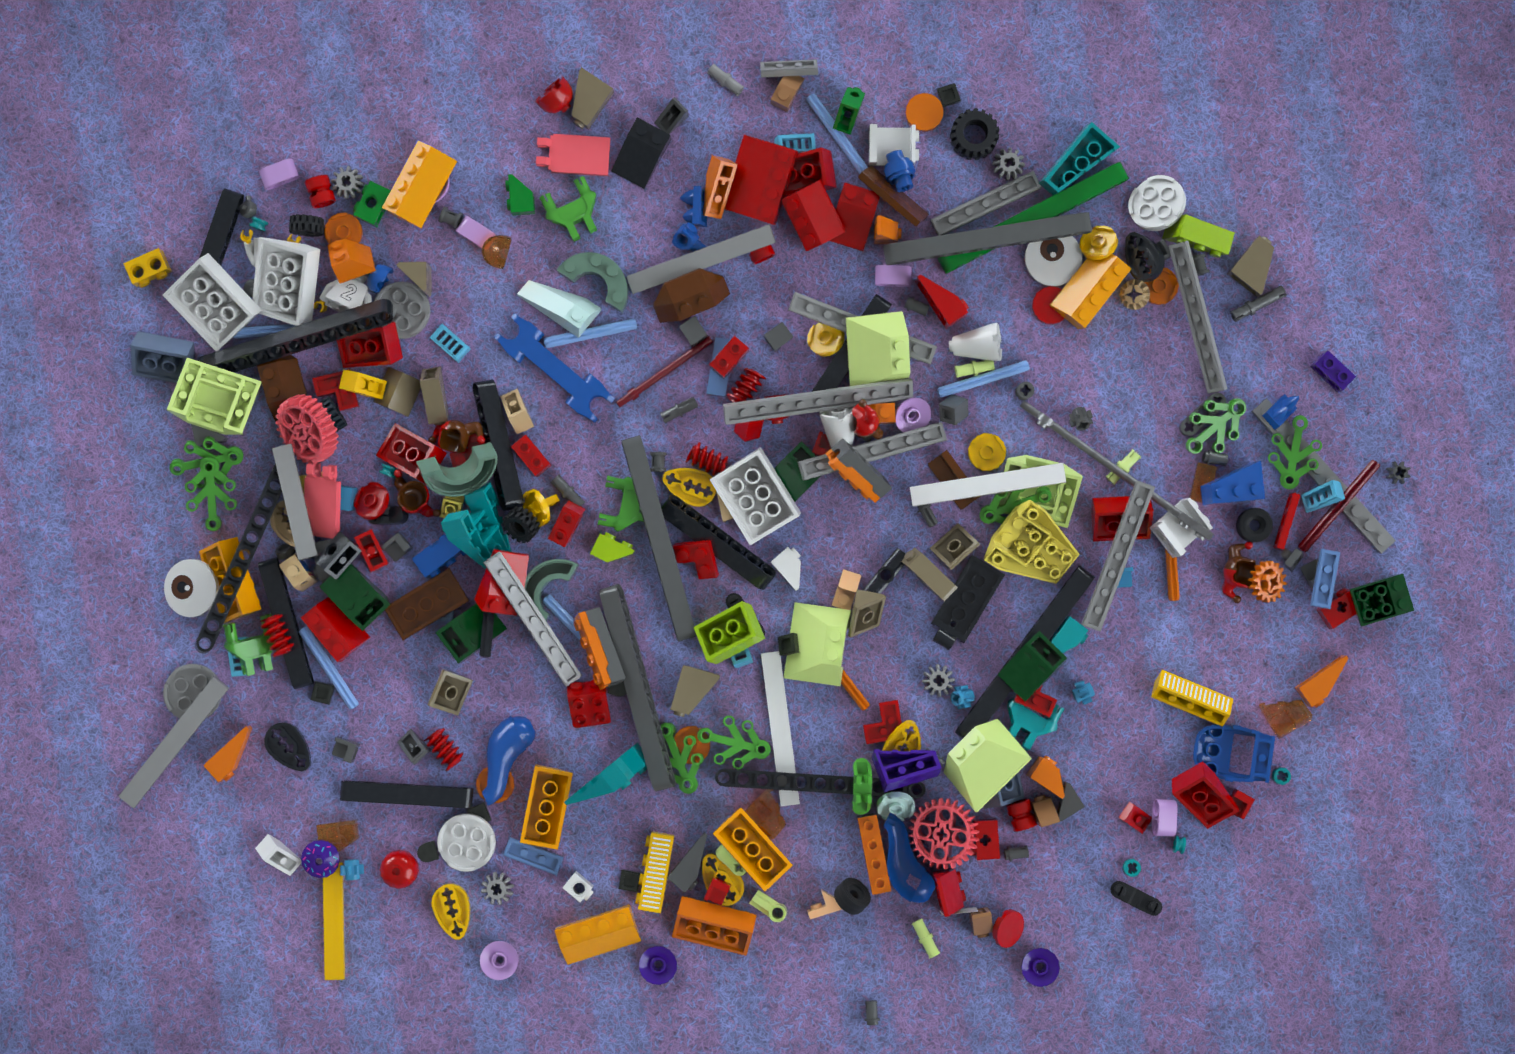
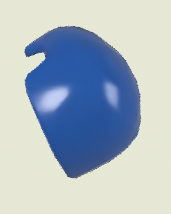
(377, 278)

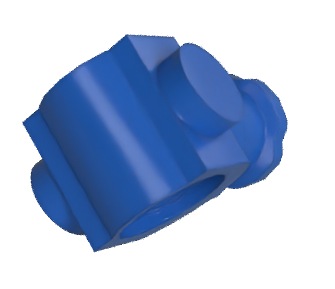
(691, 241)

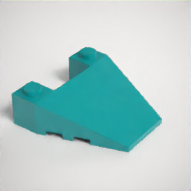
(481, 529)
(613, 777)

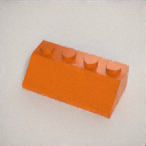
(714, 925)

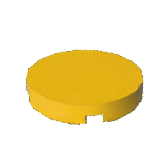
(1099, 243)
(825, 340)
(985, 457)

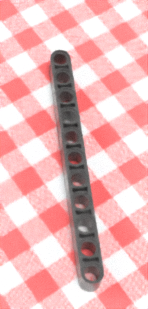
(987, 238)
(658, 538)
(637, 688)

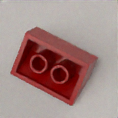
(813, 215)
(1107, 514)
(334, 629)

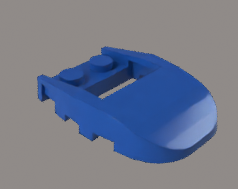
(1214, 748)

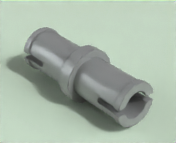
(725, 80)

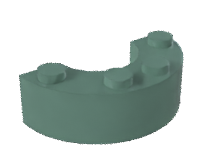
(601, 266)
(463, 478)
(545, 573)

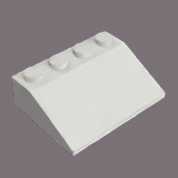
(286, 280)
(212, 302)
(755, 496)

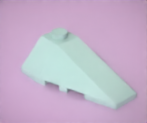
(564, 308)

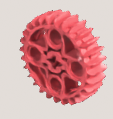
(307, 428)
(949, 827)

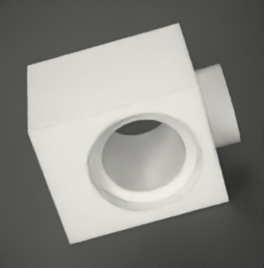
(570, 887)

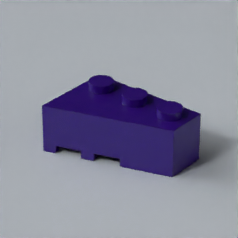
(905, 767)

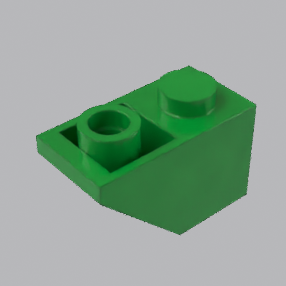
(521, 198)

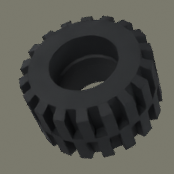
(980, 119)

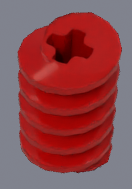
(745, 387)
(707, 459)
(276, 635)
(444, 748)

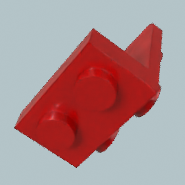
(588, 704)

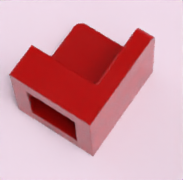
(749, 430)
(821, 445)
(1243, 802)
(717, 891)

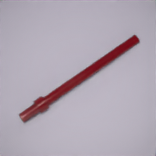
(633, 393)

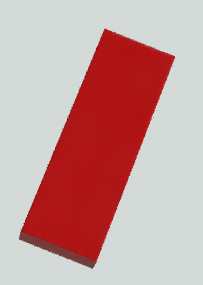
(1286, 521)

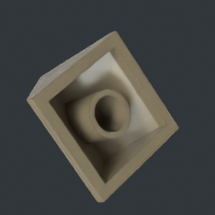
(419, 273)
(399, 392)
(954, 546)
(866, 612)
(450, 692)

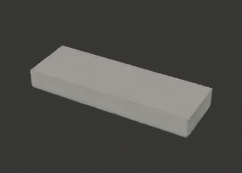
(789, 68)

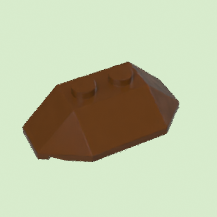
(689, 295)
(281, 381)

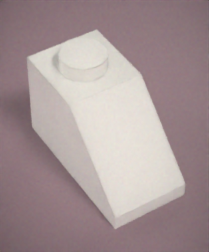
(789, 566)
(278, 855)

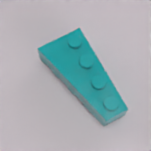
(1082, 154)

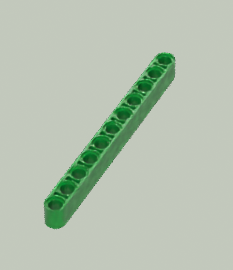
(1051, 207)

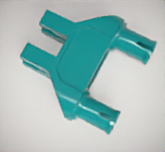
(1031, 723)

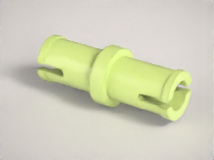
(974, 368)
(1125, 465)
(925, 938)

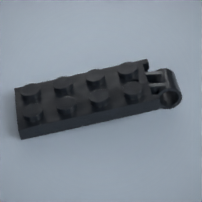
(966, 604)

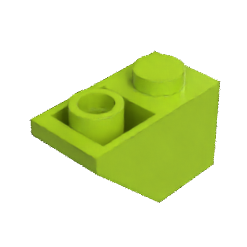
(610, 550)

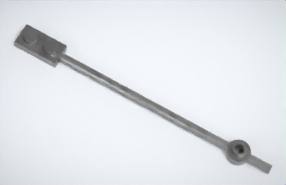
(1185, 521)

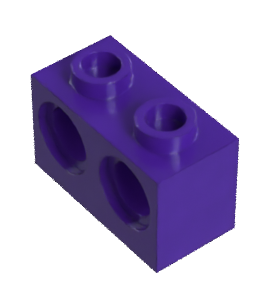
(1332, 371)

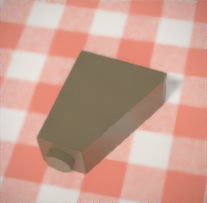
(589, 99)
(1253, 266)
(434, 395)
(928, 574)
(691, 689)

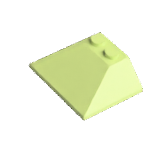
(877, 348)
(213, 398)
(1063, 494)
(820, 642)
(984, 762)

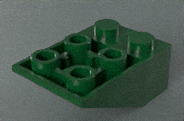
(790, 473)
(356, 596)
(1381, 599)
(463, 633)
(1032, 666)

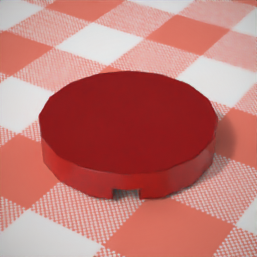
(1042, 308)
(371, 500)
(1008, 928)

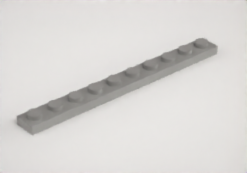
(817, 401)
(1355, 510)

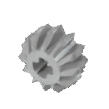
(1011, 170)
(344, 189)
(946, 680)
(503, 885)

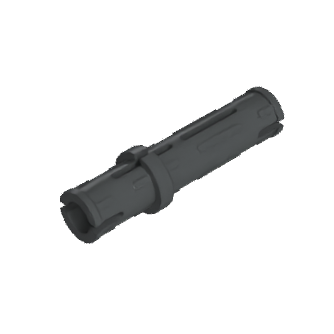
(1251, 307)

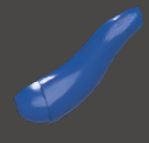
(503, 748)
(902, 863)

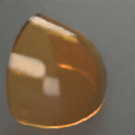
(496, 250)

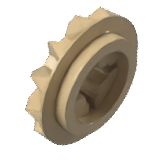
(1141, 300)

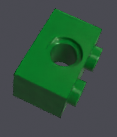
(371, 215)

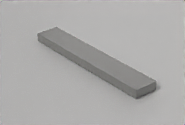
(986, 203)
(295, 502)

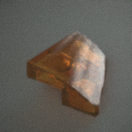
(1286, 716)
(766, 814)
(339, 833)

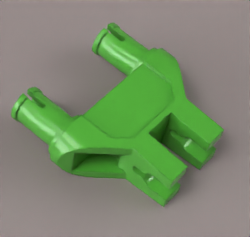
(573, 212)
(629, 507)
(249, 648)
(862, 786)

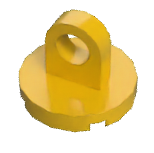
(539, 505)

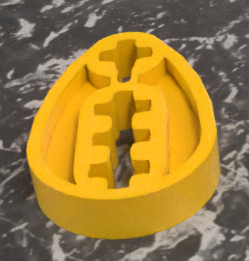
(696, 476)
(899, 737)
(736, 882)
(441, 910)

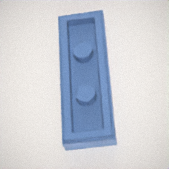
(716, 384)
(1325, 579)
(533, 856)

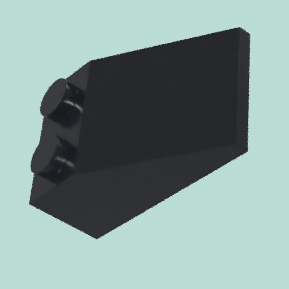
(641, 153)

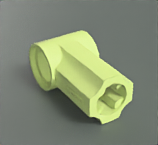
(766, 905)

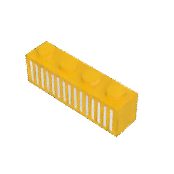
(1192, 698)
(656, 872)

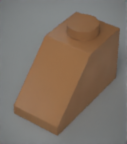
(786, 92)
(1044, 811)
(981, 922)

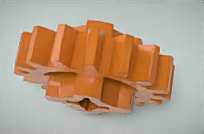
(1267, 581)

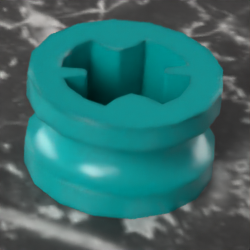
(258, 224)
(387, 470)
(1283, 770)
(1179, 844)
(1126, 868)

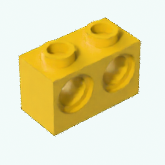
(147, 263)
(362, 384)

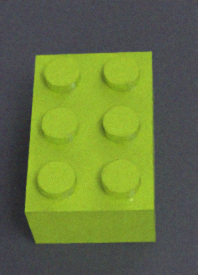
(729, 632)

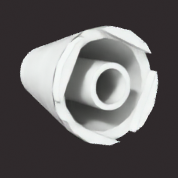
(978, 343)
(839, 425)

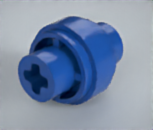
(899, 171)

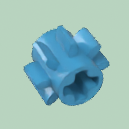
(1083, 692)
(962, 697)
(351, 869)

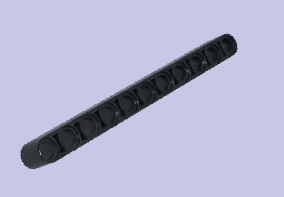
(302, 337)
(237, 562)
(1047, 625)
(810, 782)

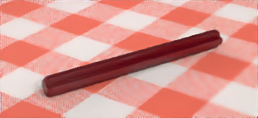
(1337, 507)

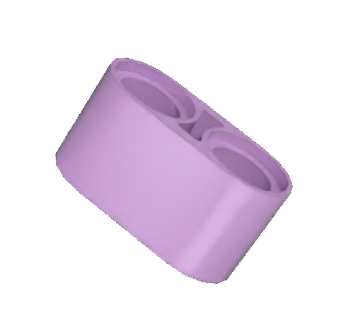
(279, 174)
(474, 231)
(893, 275)
(1164, 817)

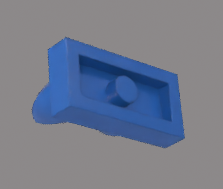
(696, 198)
(1280, 410)

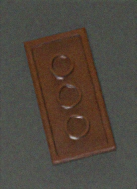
(888, 192)
(426, 604)

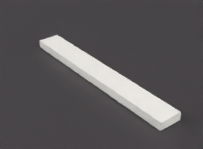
(988, 484)
(779, 723)

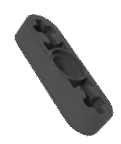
(1195, 427)

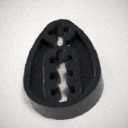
(1151, 253)
(278, 751)

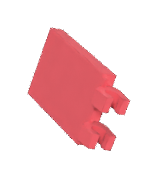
(575, 154)
(323, 499)

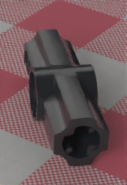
(893, 565)

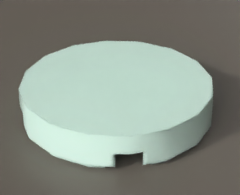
(897, 803)

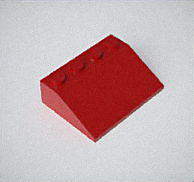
(760, 179)

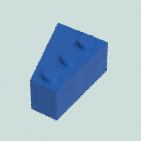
(1236, 486)
(437, 556)

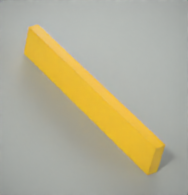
(334, 926)

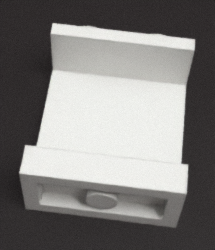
(890, 139)
(1172, 534)

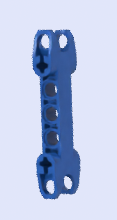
(528, 346)

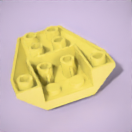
(1031, 545)

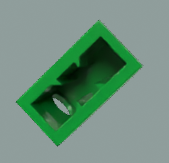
(850, 102)

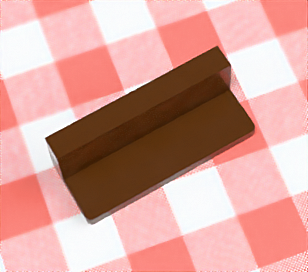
(947, 469)

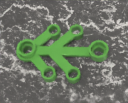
(1218, 424)
(1294, 455)
(224, 457)
(211, 490)
(1010, 504)
(737, 743)
(679, 760)

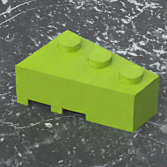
(1201, 235)

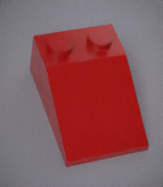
(811, 167)
(856, 212)
(943, 302)
(371, 347)
(405, 448)
(490, 596)
(1203, 795)
(948, 890)

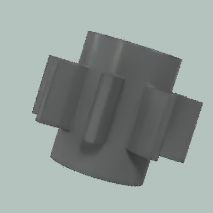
(1081, 418)
(1404, 472)

